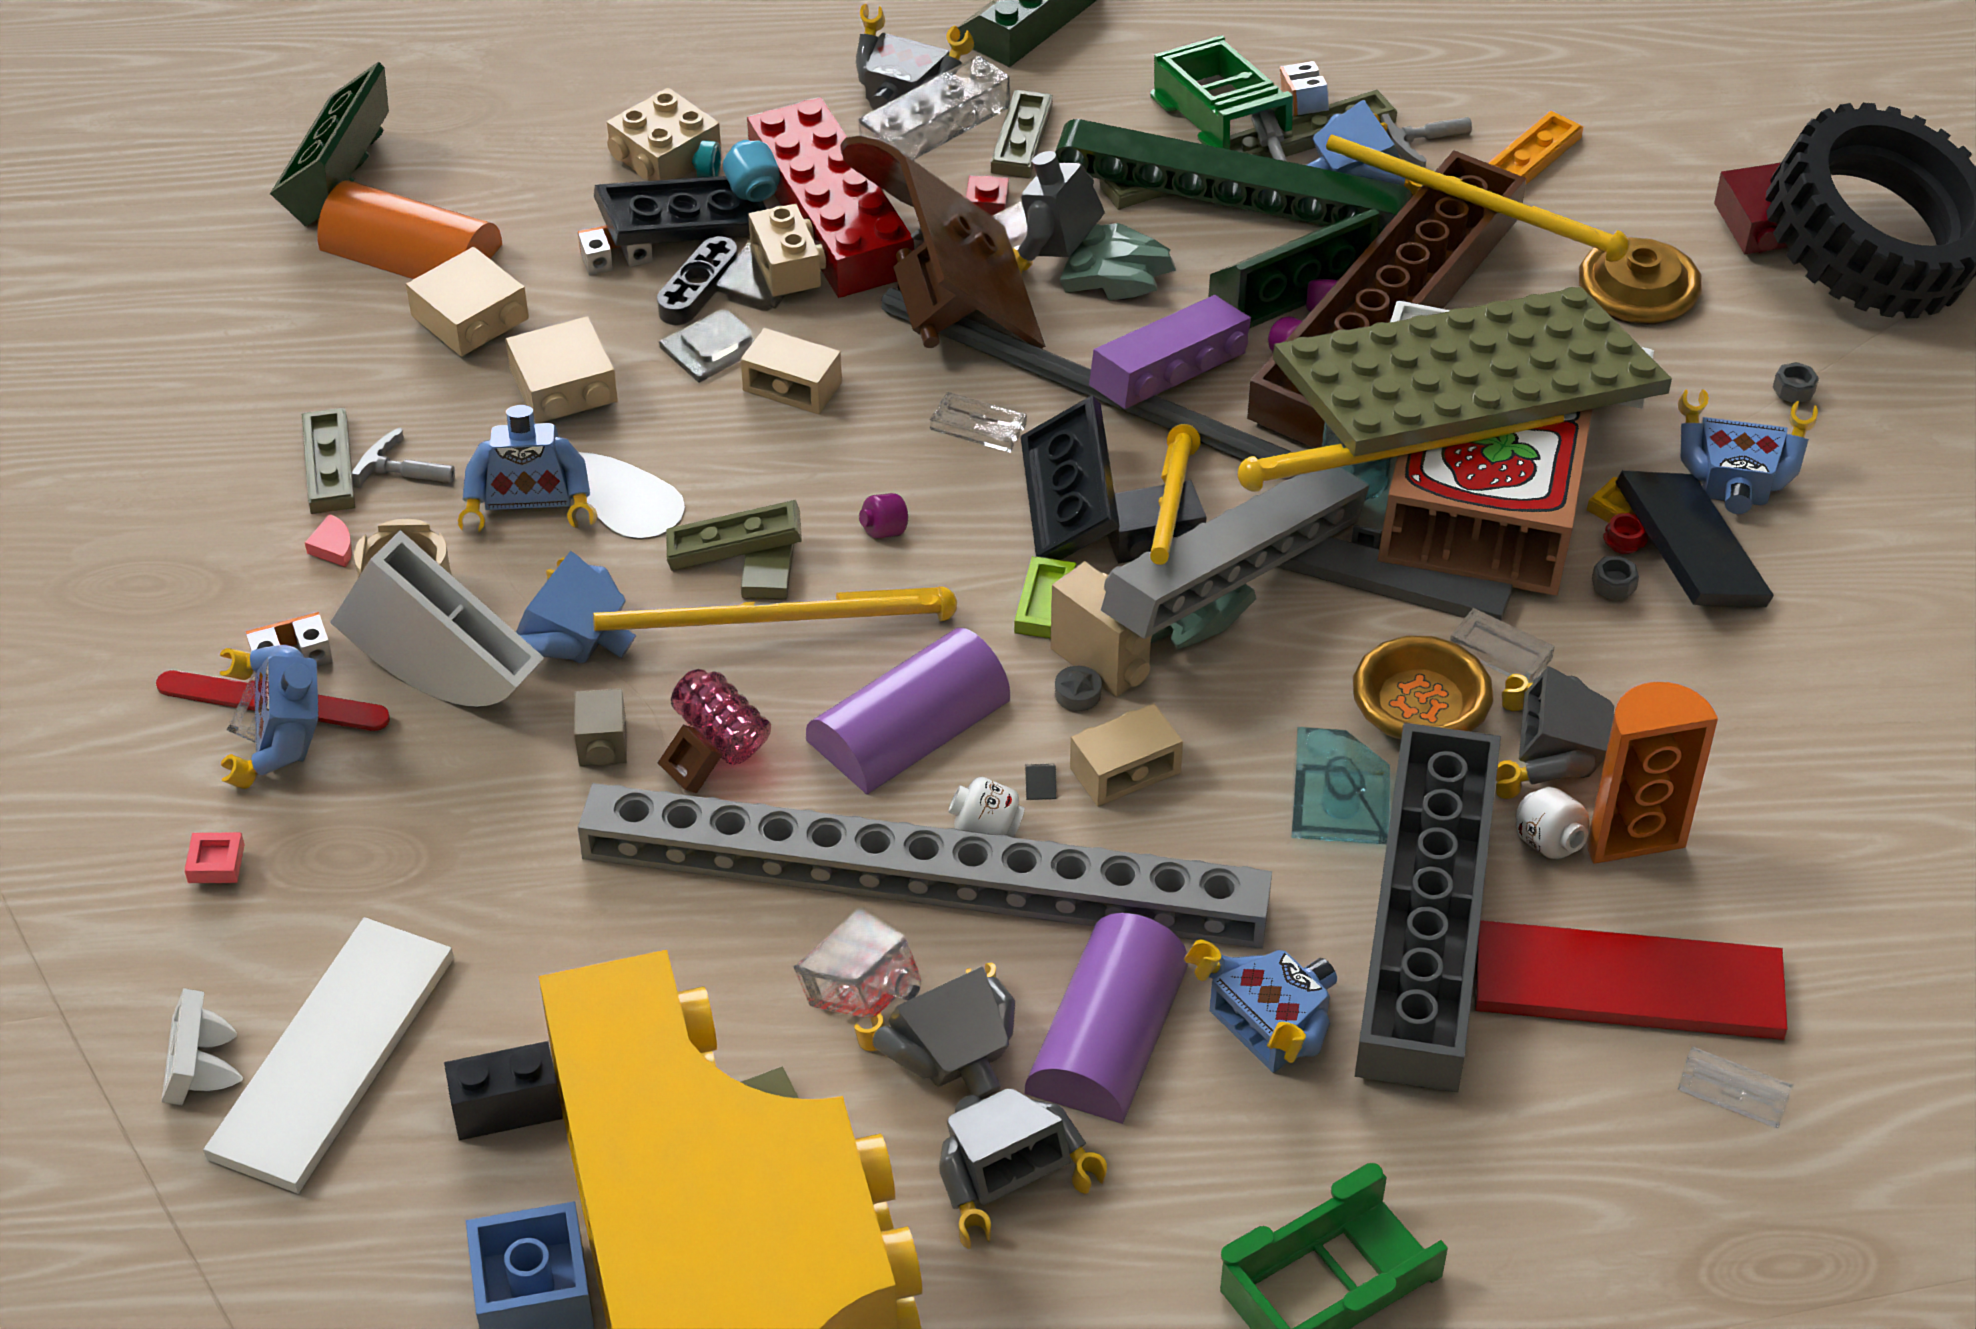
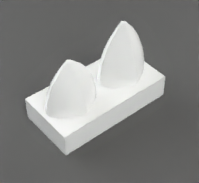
(186, 1065)

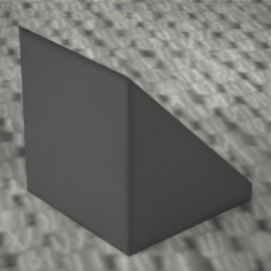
(1366, 536)
(1040, 781)

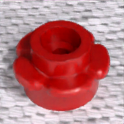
(1625, 534)

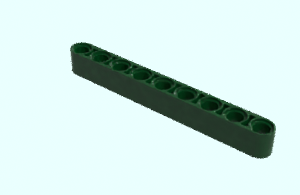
(1226, 175)

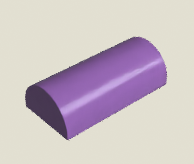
(911, 709)
(1110, 1017)

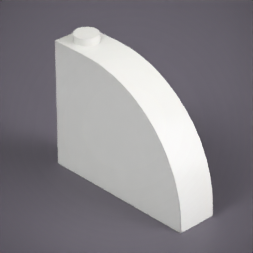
(432, 629)

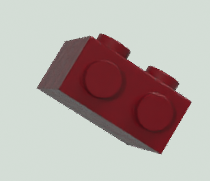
(1743, 207)

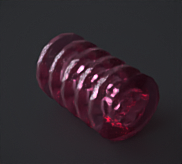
(720, 714)

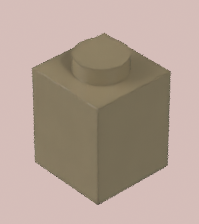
(600, 727)

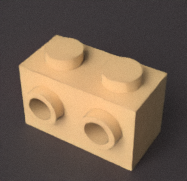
(786, 249)

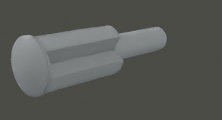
(1269, 132)

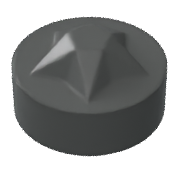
(1078, 688)

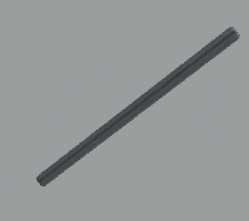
(1078, 376)

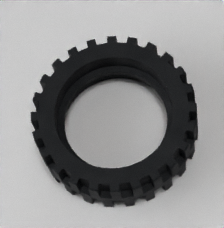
(1846, 249)

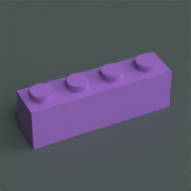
(1169, 351)

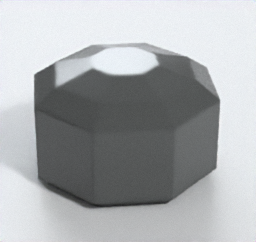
(1795, 382)
(1615, 577)

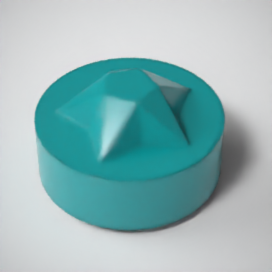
(707, 159)

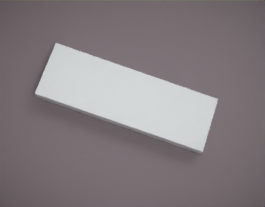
(329, 1055)

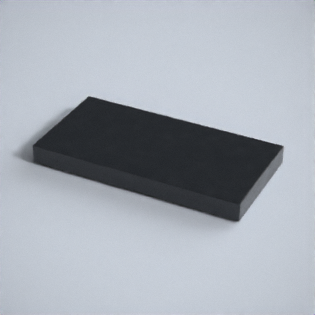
(673, 210)
(1069, 481)
(1694, 539)

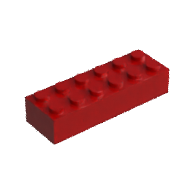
(845, 208)

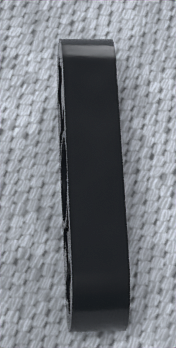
(695, 295)

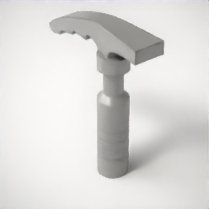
(1433, 130)
(376, 461)

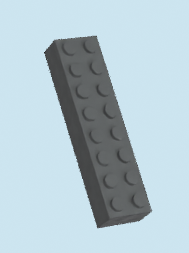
(1429, 909)

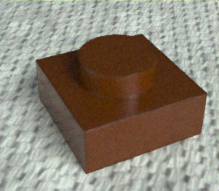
(690, 758)

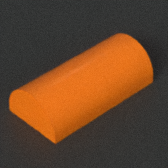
(398, 230)
(1651, 772)

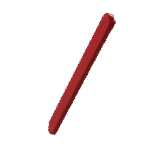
(228, 693)

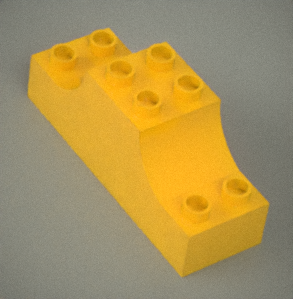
(709, 1192)

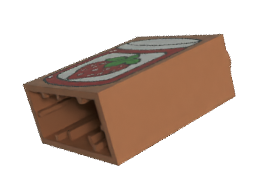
(1490, 506)

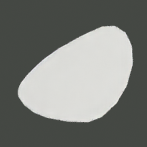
(630, 498)

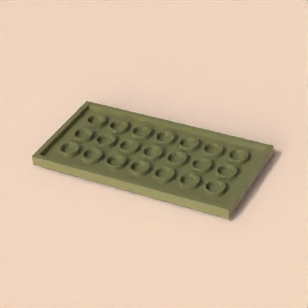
(1469, 370)

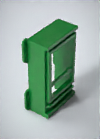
(1177, 89)
(1369, 1225)

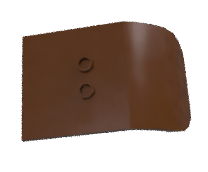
(964, 254)

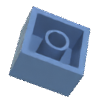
(530, 1269)

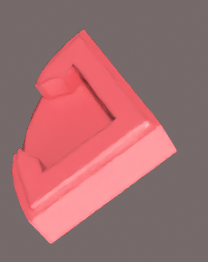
(331, 542)

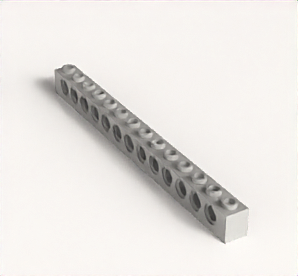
(922, 863)

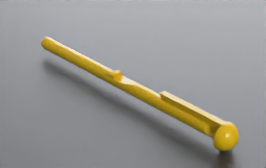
(1614, 245)
(1182, 442)
(1255, 471)
(848, 605)

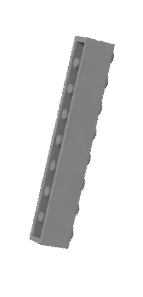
(1233, 549)

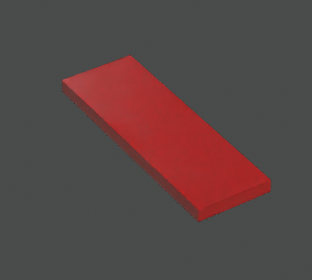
(1631, 980)

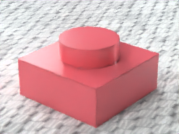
(214, 857)

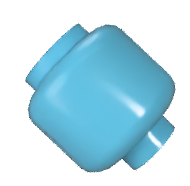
(751, 170)

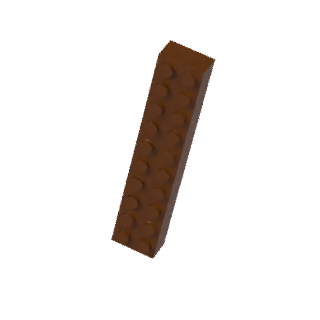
(1415, 260)

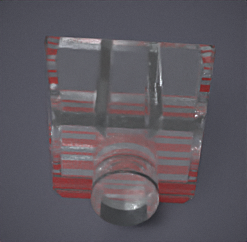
(859, 968)

